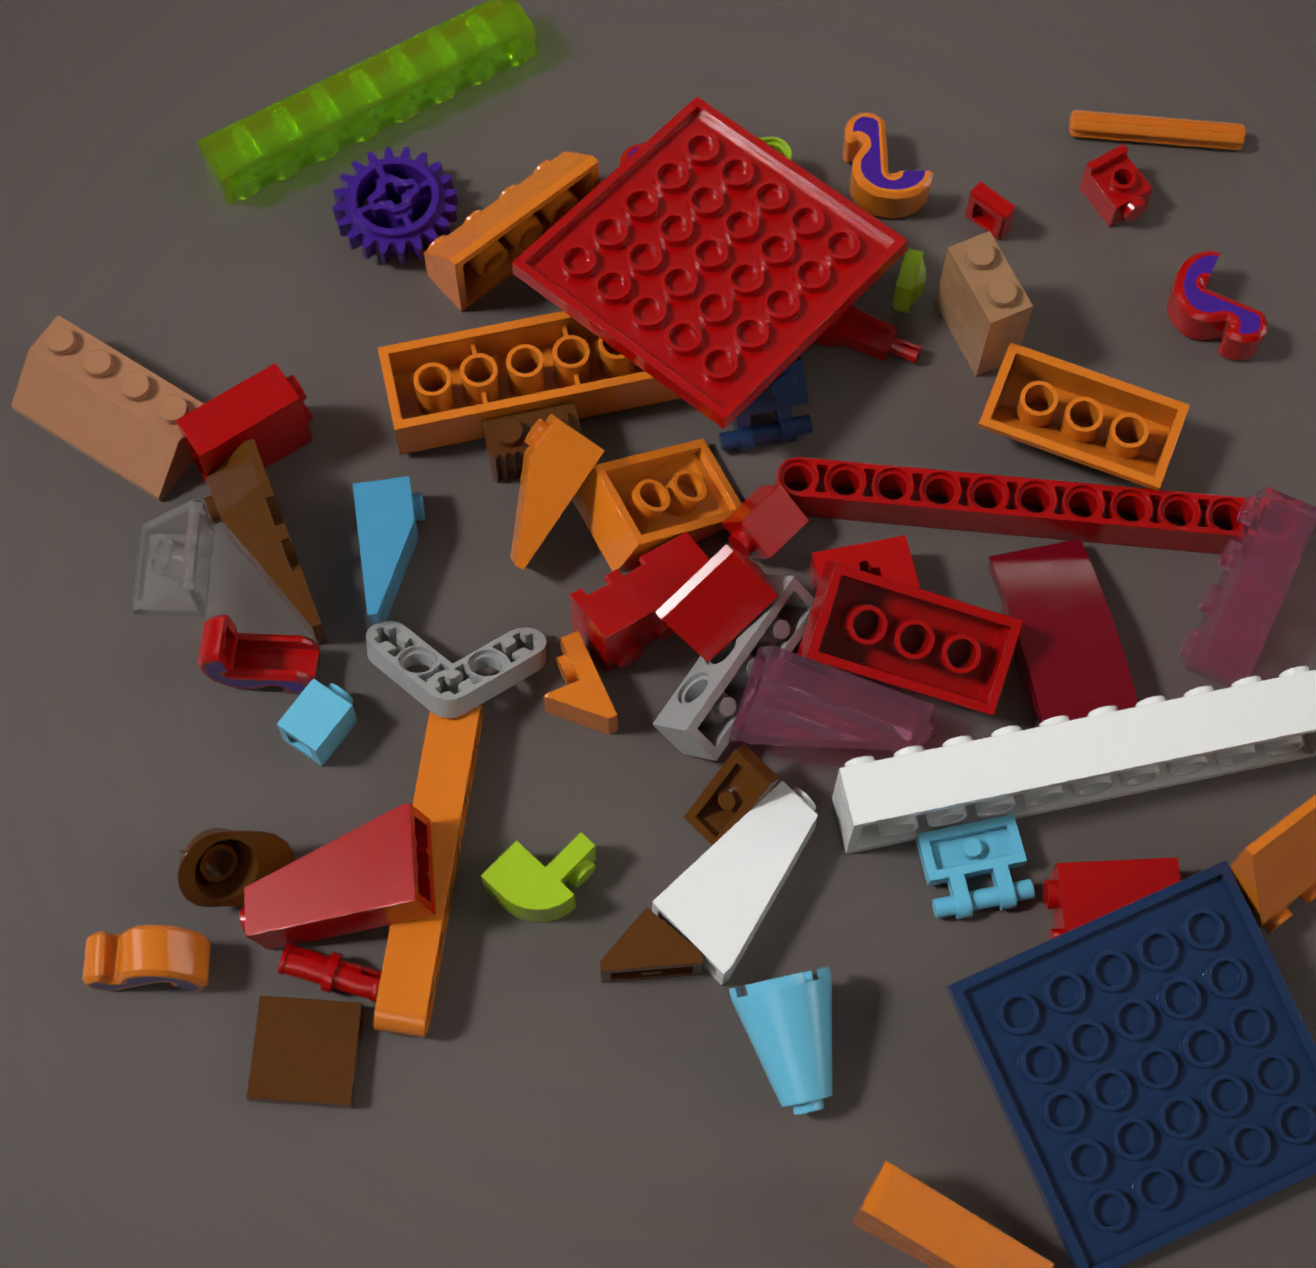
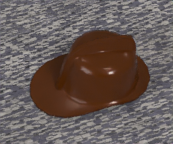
(225, 861)

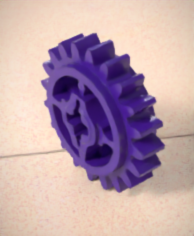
(398, 199)

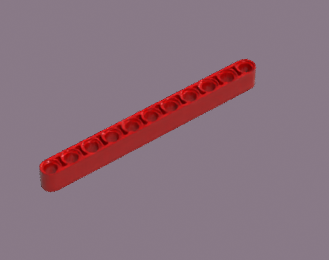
(1008, 497)

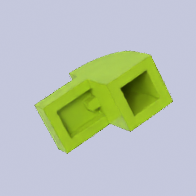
(537, 891)

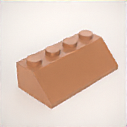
(105, 407)

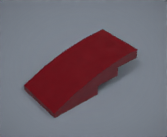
(1067, 634)

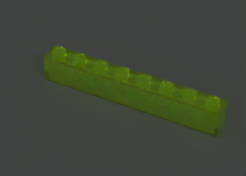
(367, 98)

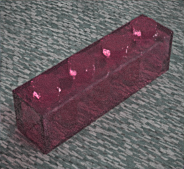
(1250, 588)

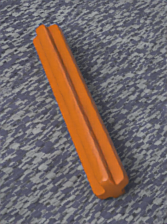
(1157, 130)

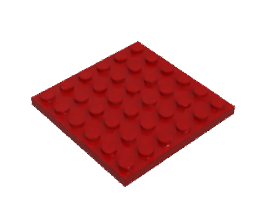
(710, 260)

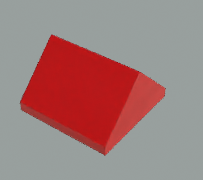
(718, 602)

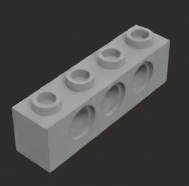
(708, 699)

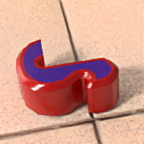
(1209, 315)
(256, 659)

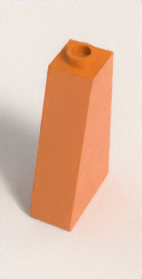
(935, 1228)

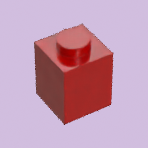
(764, 522)

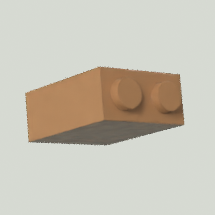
(982, 302)

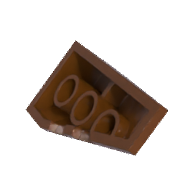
(254, 524)

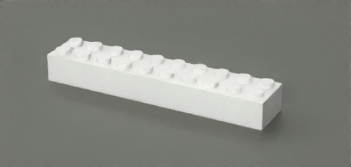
(1077, 759)

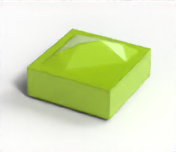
(910, 281)

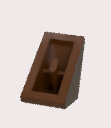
(650, 952)

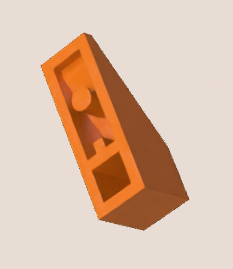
(550, 477)

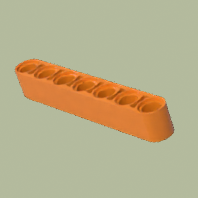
(417, 945)

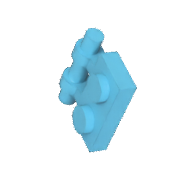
(971, 851)

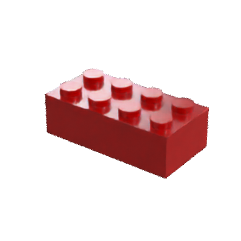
(909, 637)

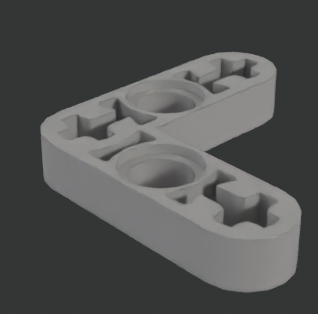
(456, 687)

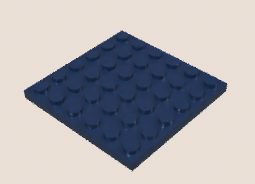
(1148, 1068)

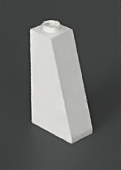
(737, 879)

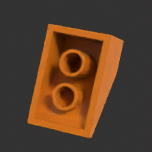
(654, 498)
(1280, 867)

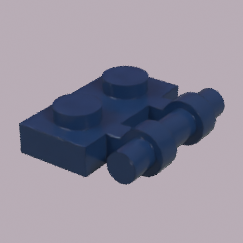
(783, 393)

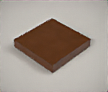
(305, 1052)

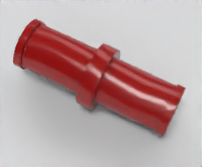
(330, 971)

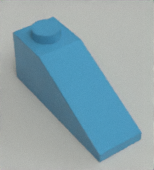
(387, 538)

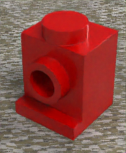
(1115, 187)

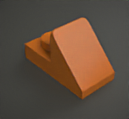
(586, 698)

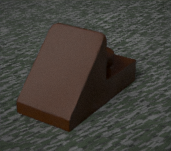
(731, 794)

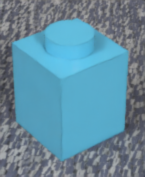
(318, 721)

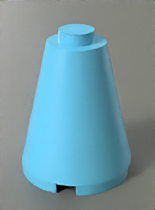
(791, 1035)

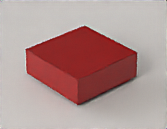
(990, 210)

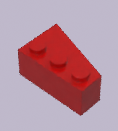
(623, 614)

